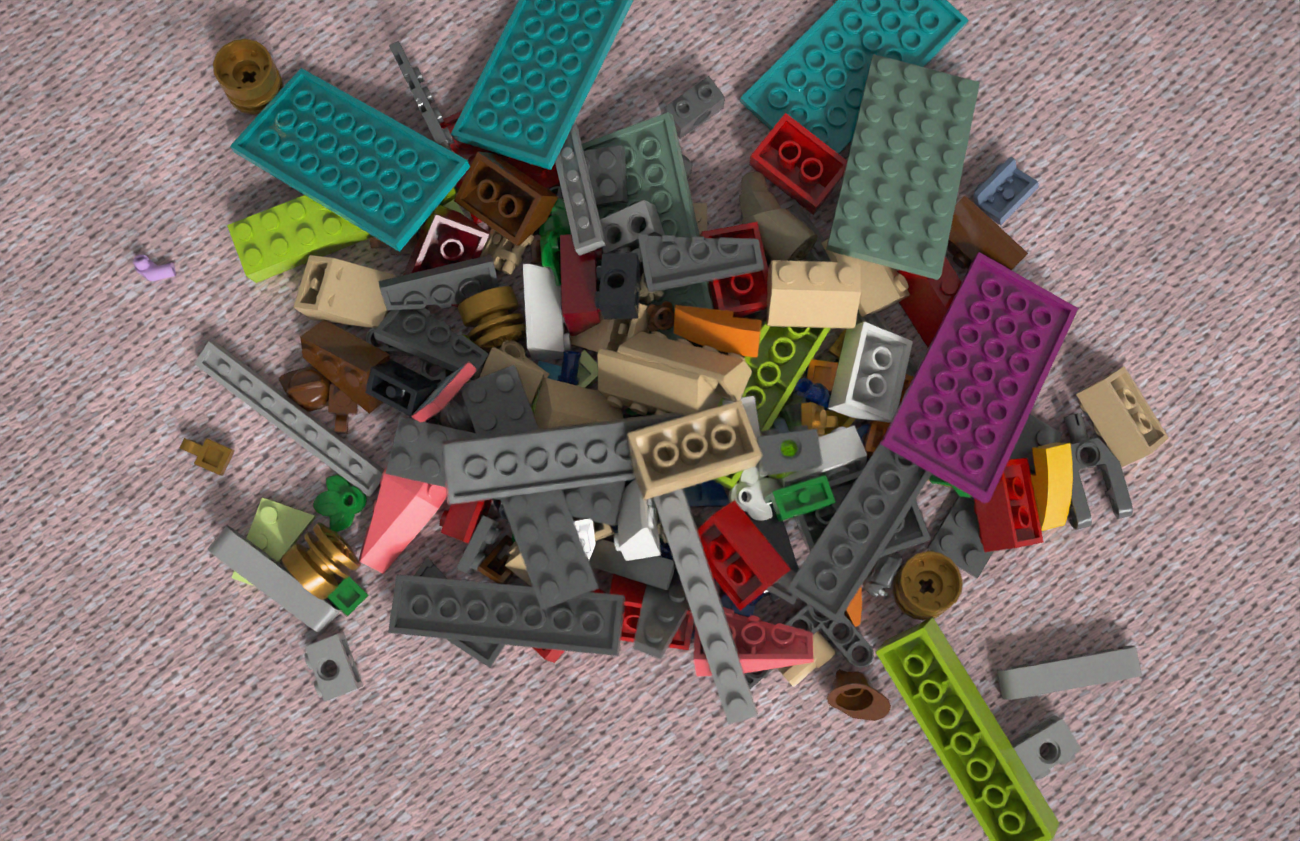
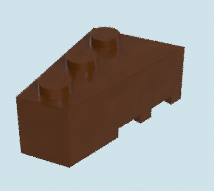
(343, 360)

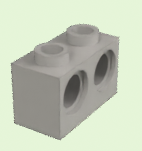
(628, 223)

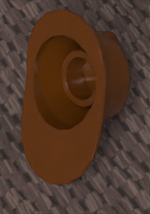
(307, 388)
(856, 696)

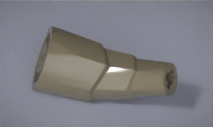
(781, 232)

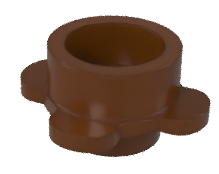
(667, 319)

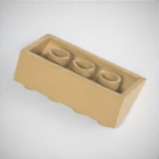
(723, 373)
(652, 386)
(692, 450)

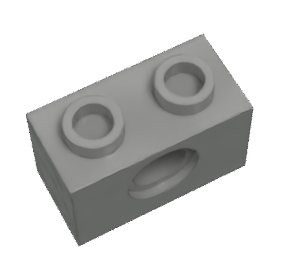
(347, 675)
(1061, 746)

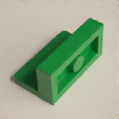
(801, 498)

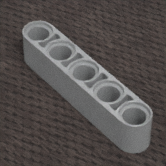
(272, 579)
(1068, 674)

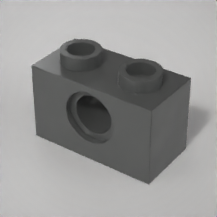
(696, 106)
(805, 445)

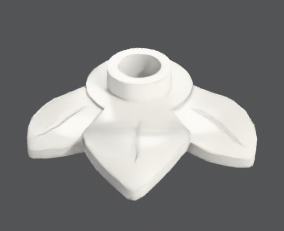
(757, 489)

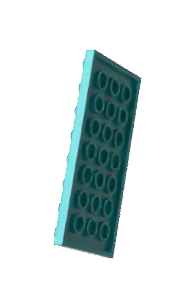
(827, 68)
(539, 77)
(350, 158)

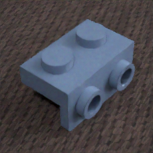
(1004, 191)

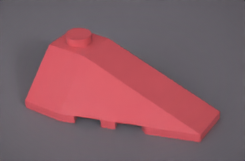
(397, 518)
(760, 644)

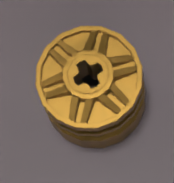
(247, 75)
(493, 318)
(316, 565)
(938, 574)

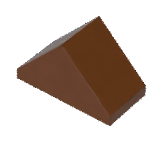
(494, 564)

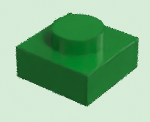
(347, 596)

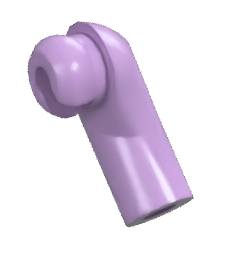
(152, 271)

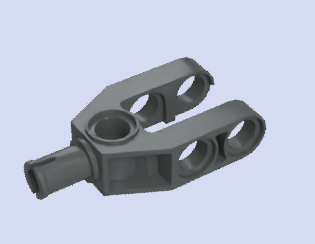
(1111, 470)

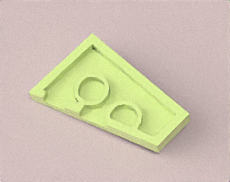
(276, 529)

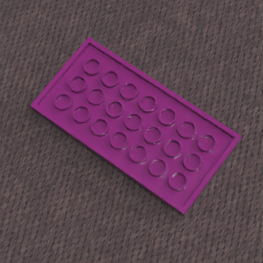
(980, 378)

